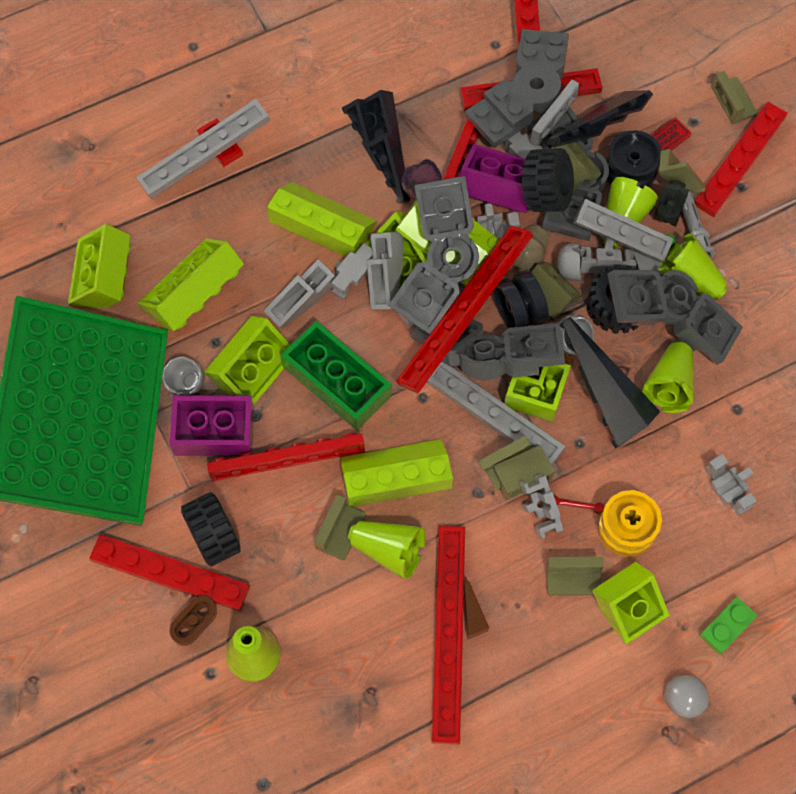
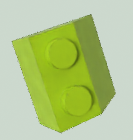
(631, 602)

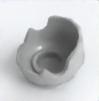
(569, 262)
(183, 376)
(686, 696)

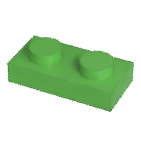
(728, 625)

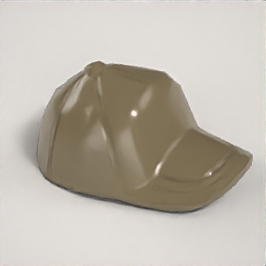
(534, 251)

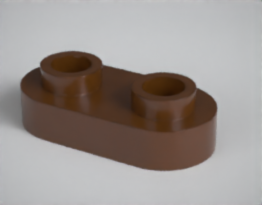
(190, 619)

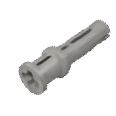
(695, 225)

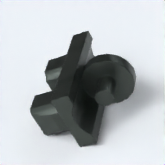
(671, 202)

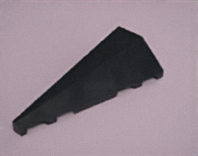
(607, 114)
(378, 127)
(620, 400)

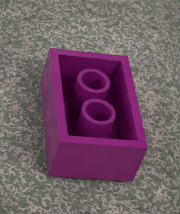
(495, 177)
(211, 425)

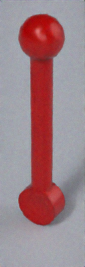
(598, 507)

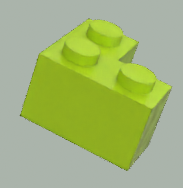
(541, 396)

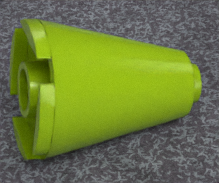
(630, 201)
(696, 263)
(672, 379)
(389, 545)
(253, 653)

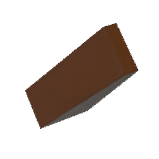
(474, 616)

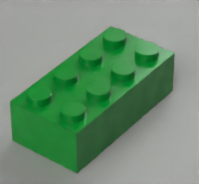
(336, 375)

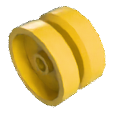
(626, 509)

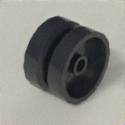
(634, 157)
(521, 300)

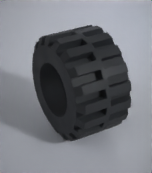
(548, 180)
(601, 307)
(211, 529)

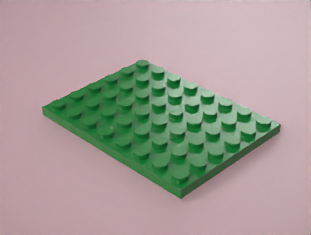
(78, 411)

